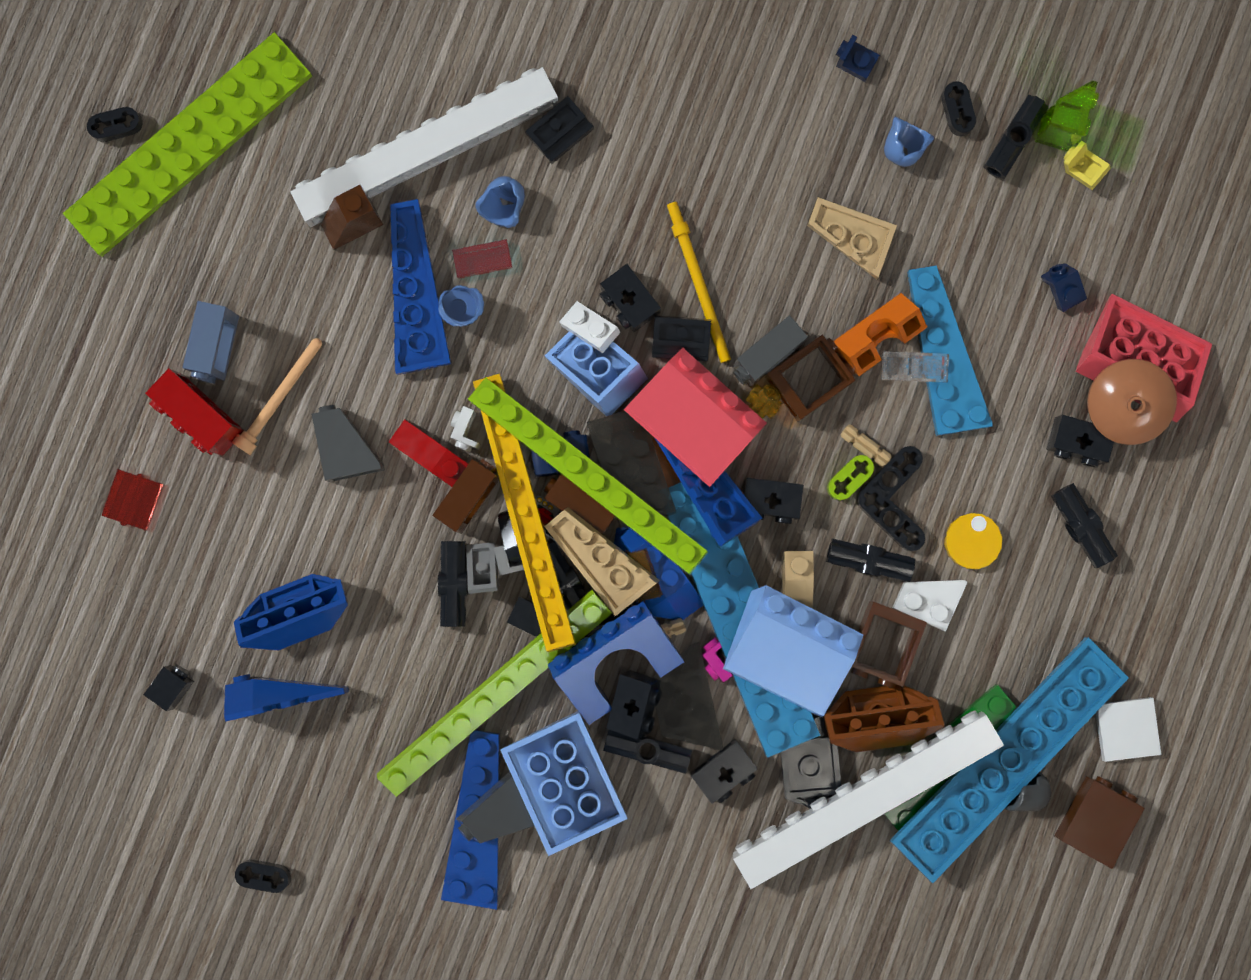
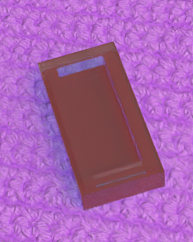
(482, 259)

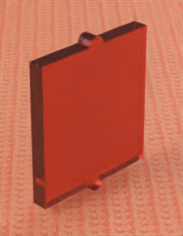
(132, 499)

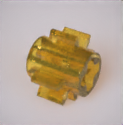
(764, 401)

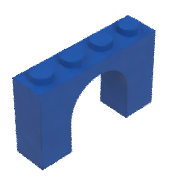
(633, 630)

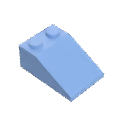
(602, 378)

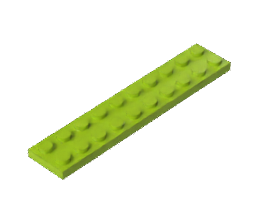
(187, 144)

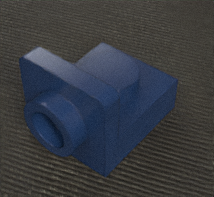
(856, 59)

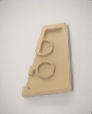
(854, 234)

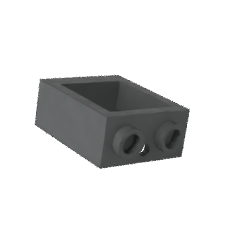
(769, 352)

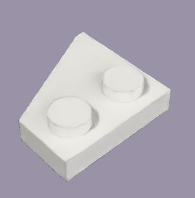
(930, 601)

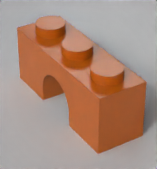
(895, 319)

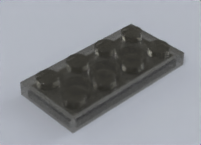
(630, 457)

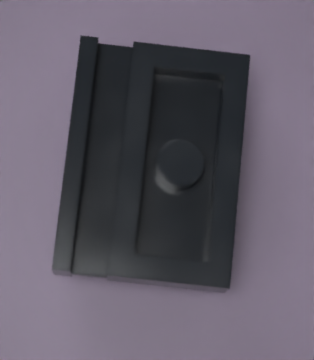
(559, 130)
(676, 333)

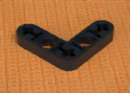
(884, 494)

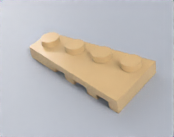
(603, 564)

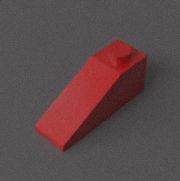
(428, 453)

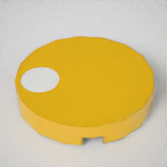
(973, 541)

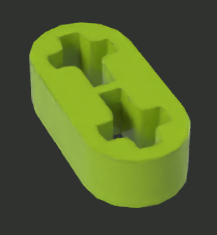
(845, 472)

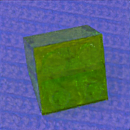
(1068, 118)

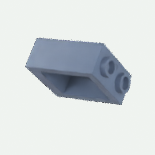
(210, 342)

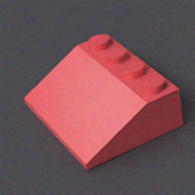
(1134, 333)
(695, 416)

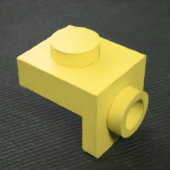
(1085, 165)

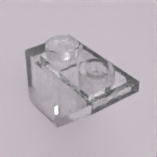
(915, 366)

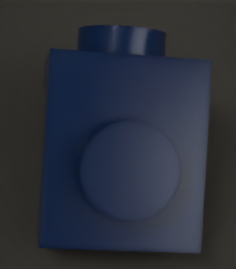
(1065, 286)

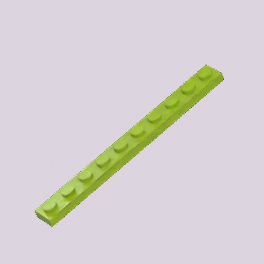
(588, 476)
(486, 699)

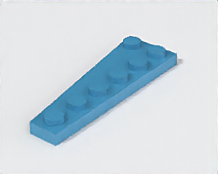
(959, 402)

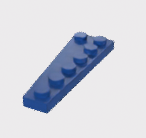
(419, 328)
(720, 505)
(471, 865)

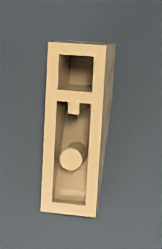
(798, 576)

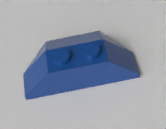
(678, 593)
(291, 613)

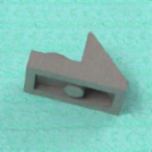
(481, 568)

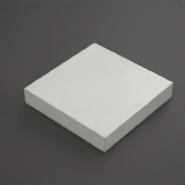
(1128, 729)

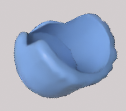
(908, 136)
(491, 207)
(461, 305)

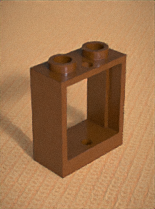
(789, 397)
(467, 495)
(917, 628)

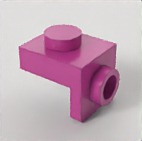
(715, 665)

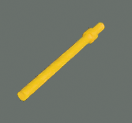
(681, 231)

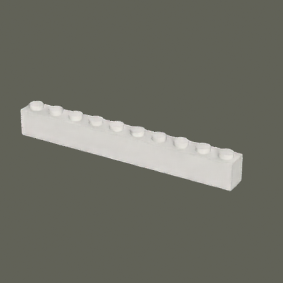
(430, 144)
(867, 798)

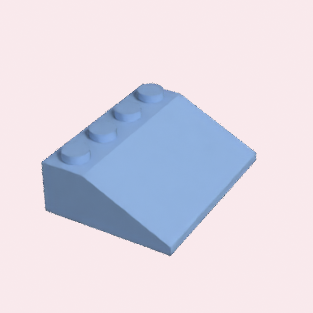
(792, 650)
(564, 783)

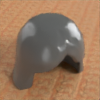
(1032, 796)

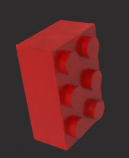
(193, 413)

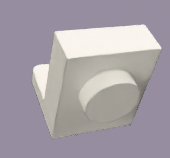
(462, 422)

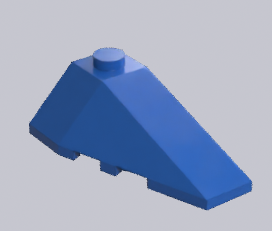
(260, 695)

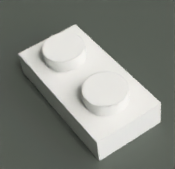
(589, 327)

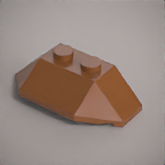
(882, 718)

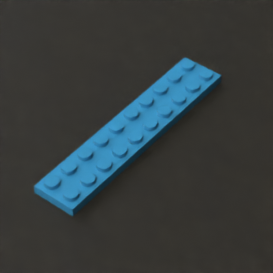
(724, 587)
(1030, 740)

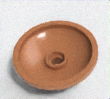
(1118, 387)

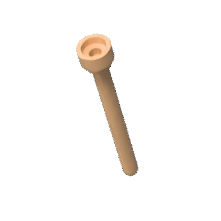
(247, 439)

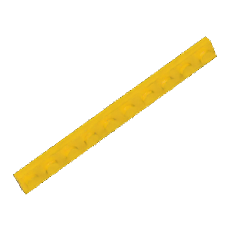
(529, 532)

